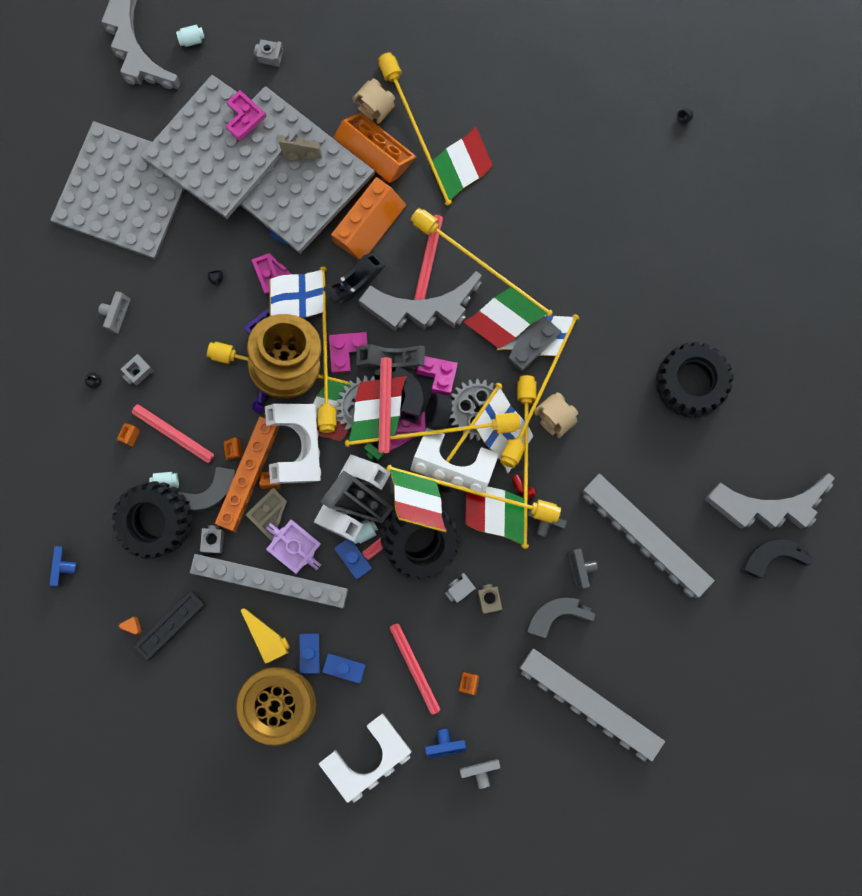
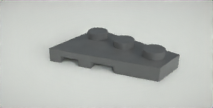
(533, 342)

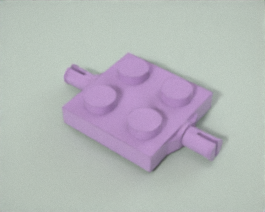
(293, 546)

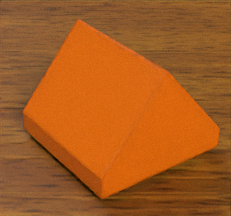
(128, 434)
(233, 449)
(265, 482)
(131, 625)
(469, 683)

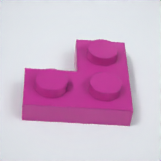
(247, 117)
(341, 347)
(441, 371)

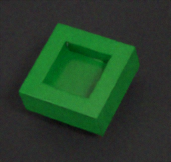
(372, 453)

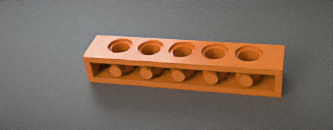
(247, 476)

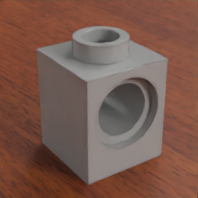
(216, 548)

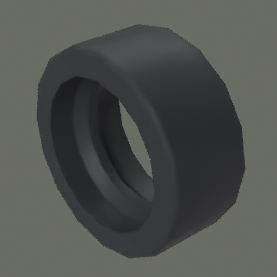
(438, 411)

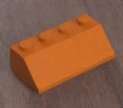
(374, 146)
(368, 219)

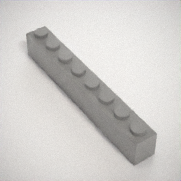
(647, 537)
(269, 581)
(592, 705)

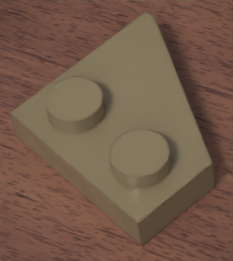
(299, 149)
(268, 511)

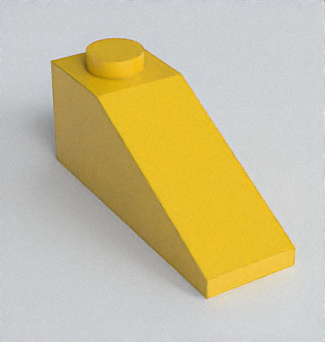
(268, 641)

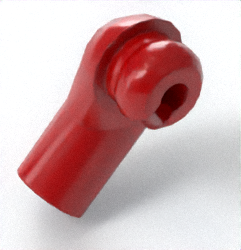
(519, 485)

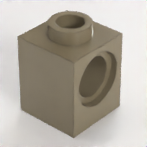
(485, 607)

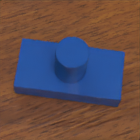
(353, 558)
(60, 566)
(309, 653)
(344, 668)
(445, 746)

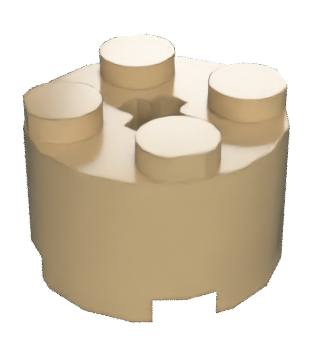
(374, 100)
(556, 415)

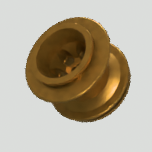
(302, 365)
(286, 730)

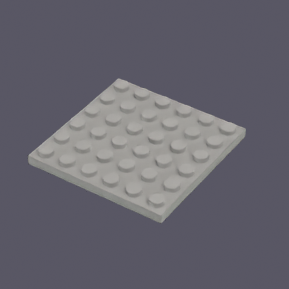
(207, 158)
(118, 193)

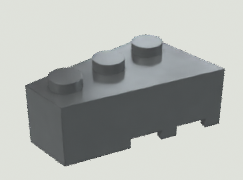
(355, 498)

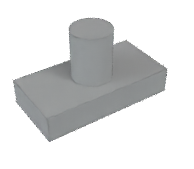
(115, 312)
(480, 771)

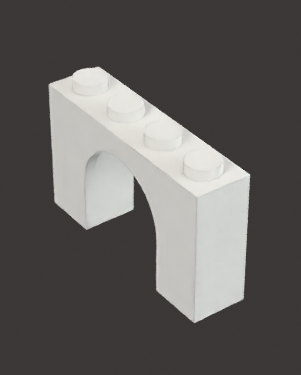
(303, 420)
(431, 464)
(338, 521)
(351, 783)

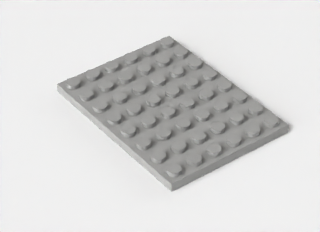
(304, 194)

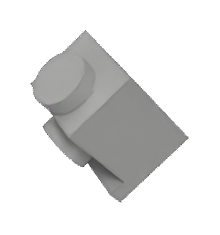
(272, 55)
(134, 364)
(459, 589)

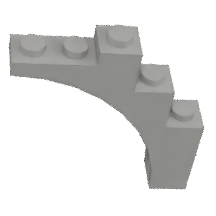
(137, 65)
(422, 312)
(797, 509)

